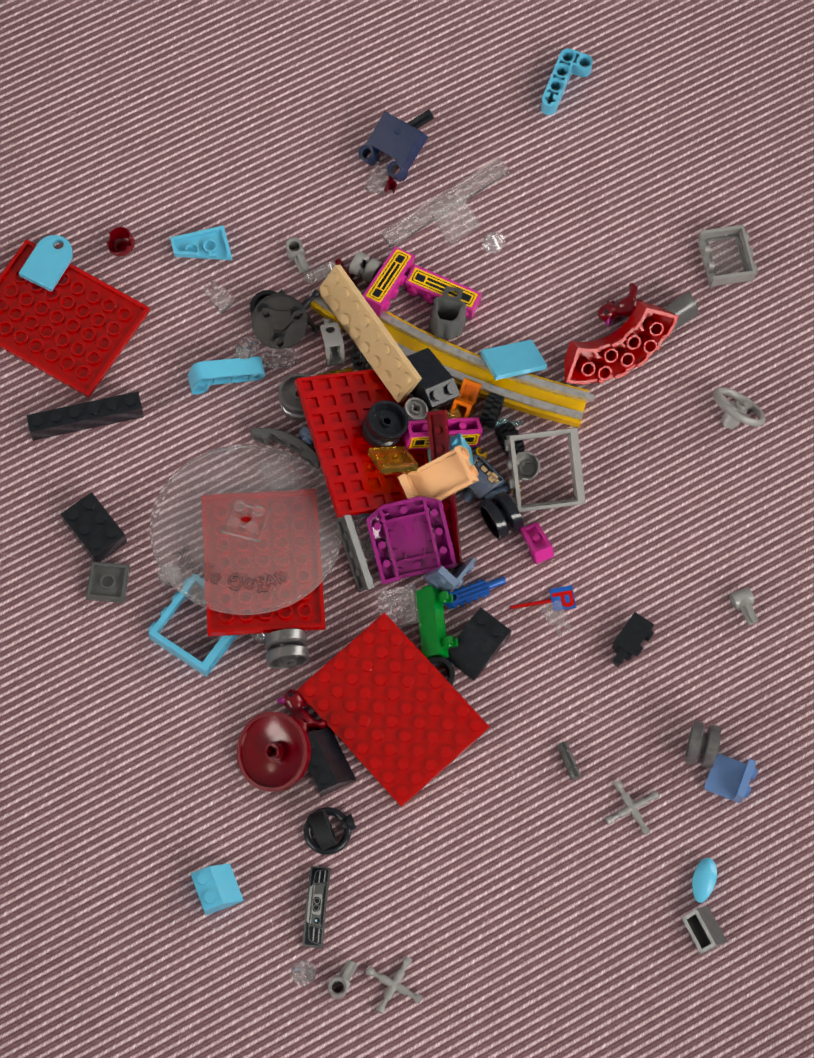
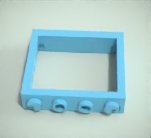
(213, 657)

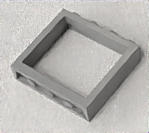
(575, 462)

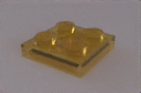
(393, 459)

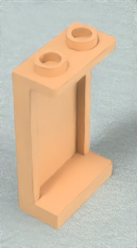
(441, 476)

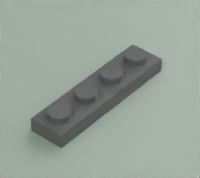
(354, 553)

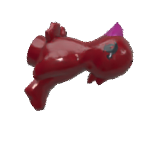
(609, 311)
(293, 702)

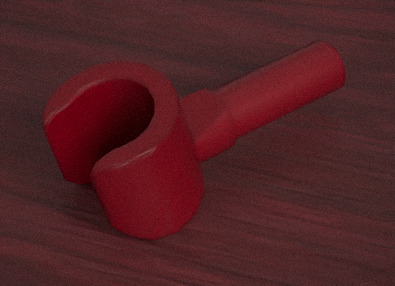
(391, 185)

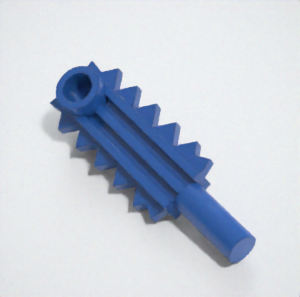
(479, 589)

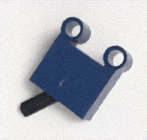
(398, 141)

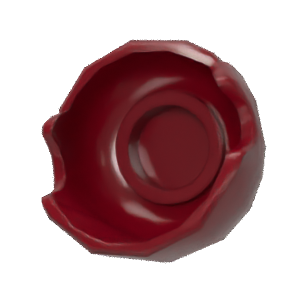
(120, 241)

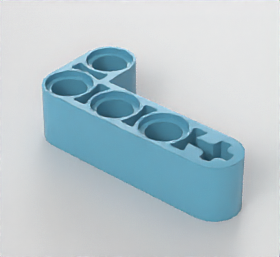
(560, 81)
(224, 371)

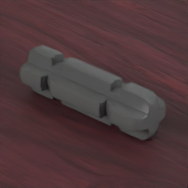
(569, 760)

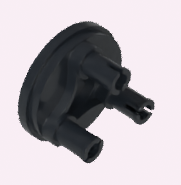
(279, 321)

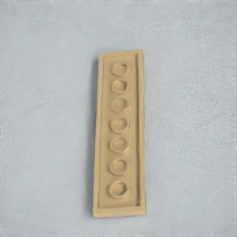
(369, 334)

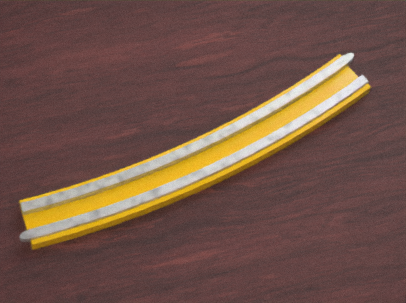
(522, 392)

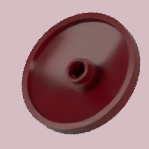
(273, 751)

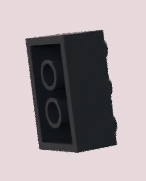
(94, 528)

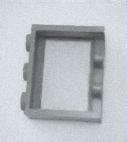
(727, 255)

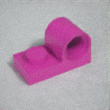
(538, 543)

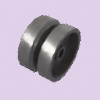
(289, 398)
(286, 648)
(706, 744)

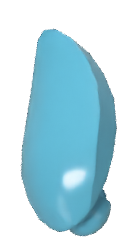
(704, 879)

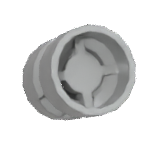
(371, 269)
(415, 409)

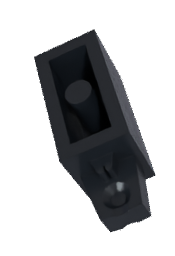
(631, 639)

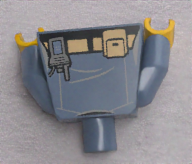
(489, 482)

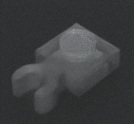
(377, 181)
(219, 298)
(555, 614)

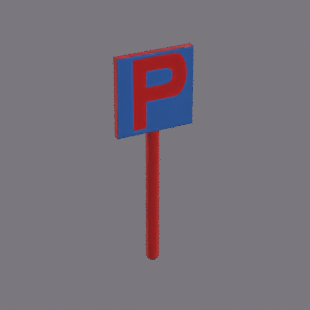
(564, 594)

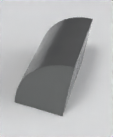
(685, 308)
(704, 929)

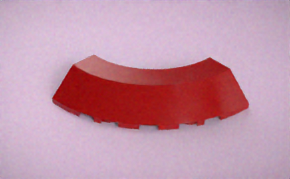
(622, 349)

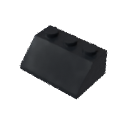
(327, 762)

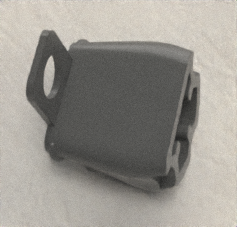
(448, 315)

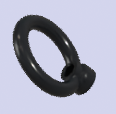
(347, 823)

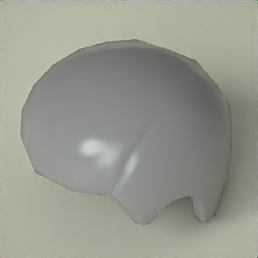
(527, 465)

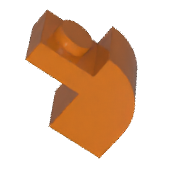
(468, 398)

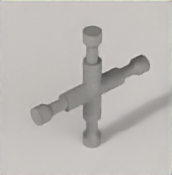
(632, 807)
(394, 984)

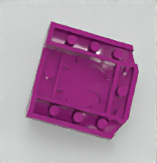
(410, 538)

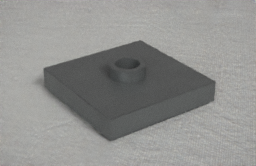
(107, 582)

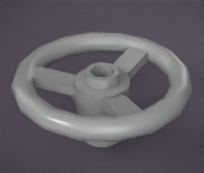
(736, 411)

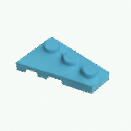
(203, 244)

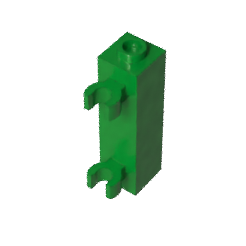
(432, 622)

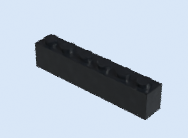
(85, 416)

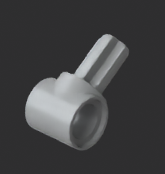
(298, 255)
(742, 601)
(343, 979)

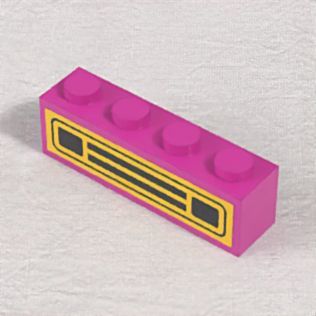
(388, 280)
(431, 285)
(417, 433)

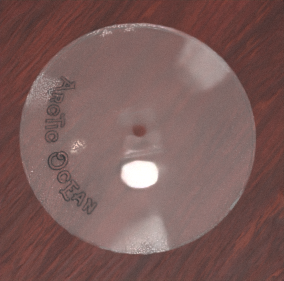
(236, 563)

